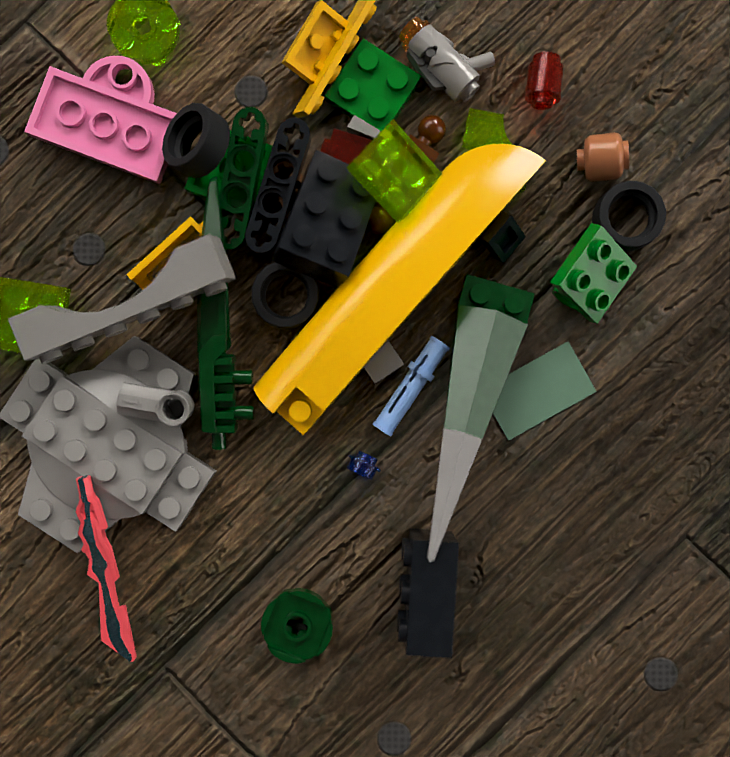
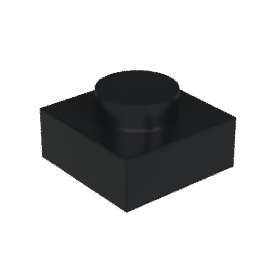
(502, 237)

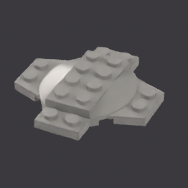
(77, 433)

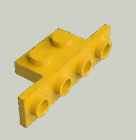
(321, 47)

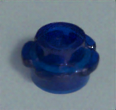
(363, 465)

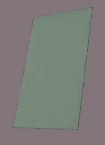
(541, 390)

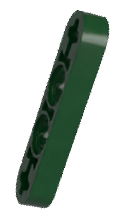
(247, 180)

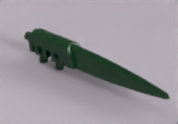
(215, 366)

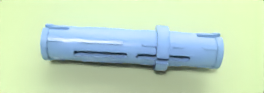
(411, 385)

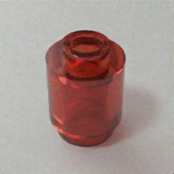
(544, 80)

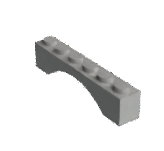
(189, 272)

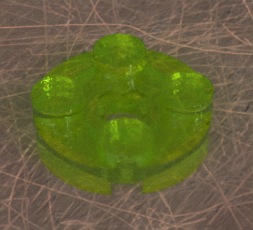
(147, 48)

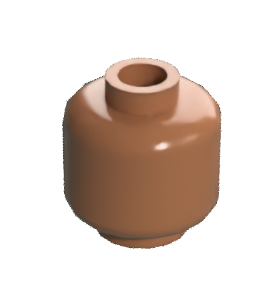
(603, 157)

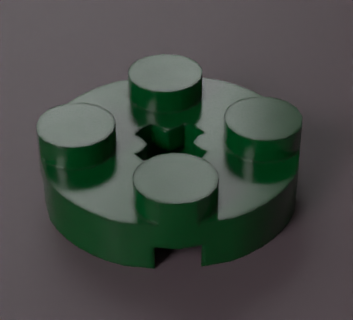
(307, 643)

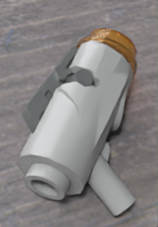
(440, 63)

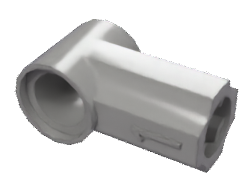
(152, 403)

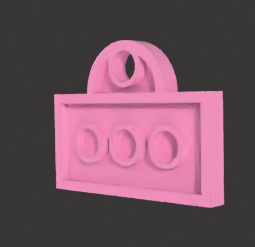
(104, 118)

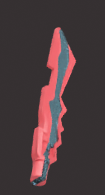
(103, 569)

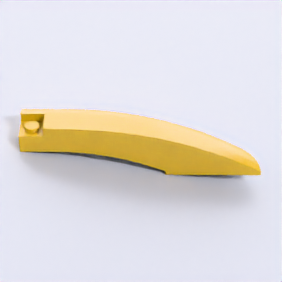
(393, 281)

